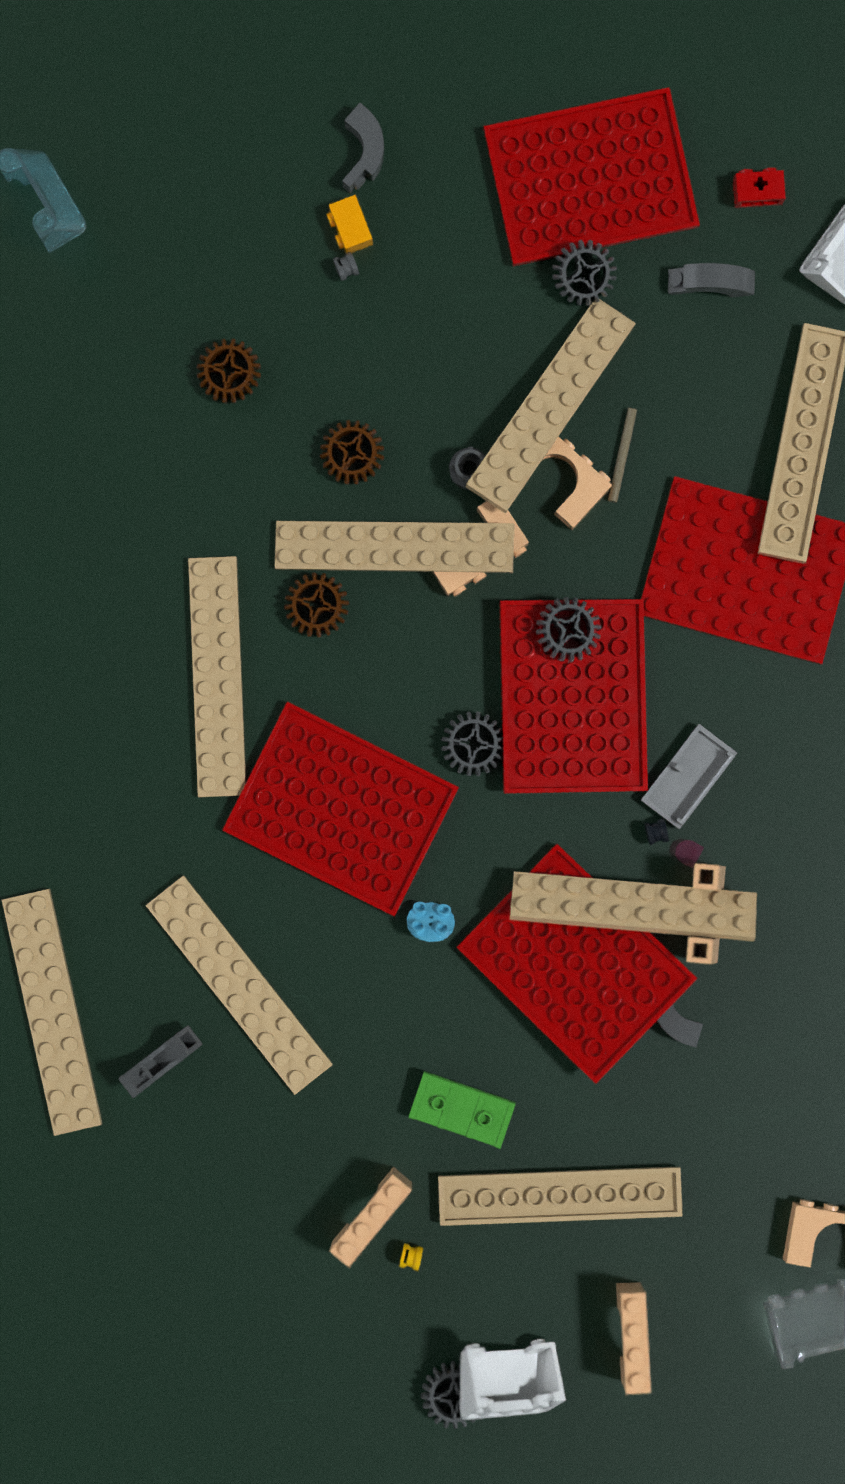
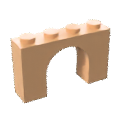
(589, 484)
(455, 582)
(705, 948)
(803, 1228)
(358, 1234)
(635, 1358)

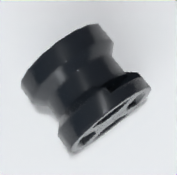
(656, 832)

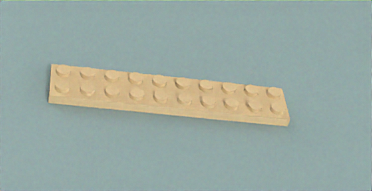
(550, 405)
(804, 444)
(395, 546)
(217, 676)
(633, 906)
(239, 985)
(52, 1012)
(560, 1196)

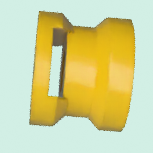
(413, 1258)

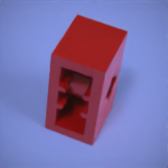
(749, 195)

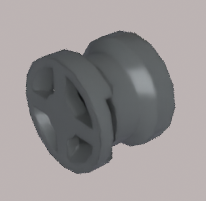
(346, 266)

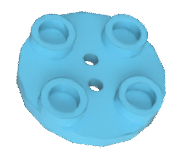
(420, 919)

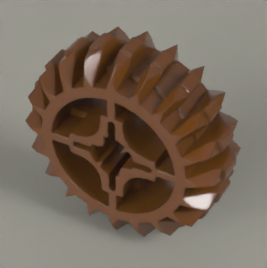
(218, 369)
(361, 457)
(296, 599)

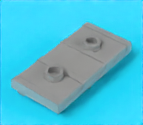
(689, 776)

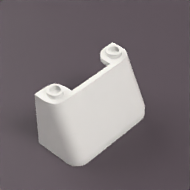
(827, 260)
(509, 1381)

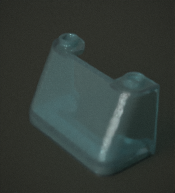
(60, 218)

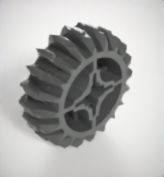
(594, 267)
(557, 647)
(452, 740)
(431, 1396)

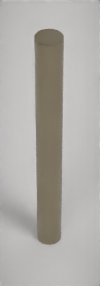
(622, 455)

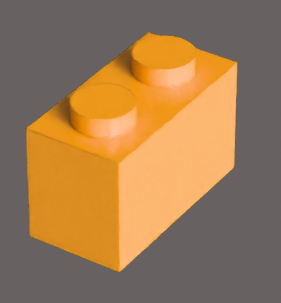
(350, 225)

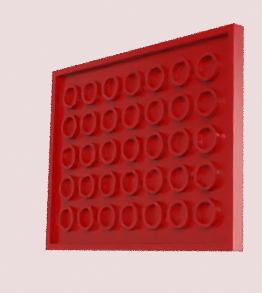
(591, 174)
(716, 583)
(575, 720)
(340, 809)
(578, 984)

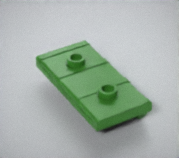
(462, 1109)

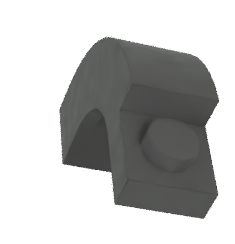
(368, 131)
(712, 277)
(680, 1028)
(160, 1061)

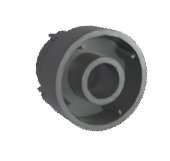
(462, 457)

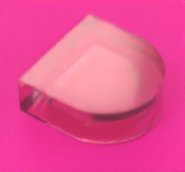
(688, 852)

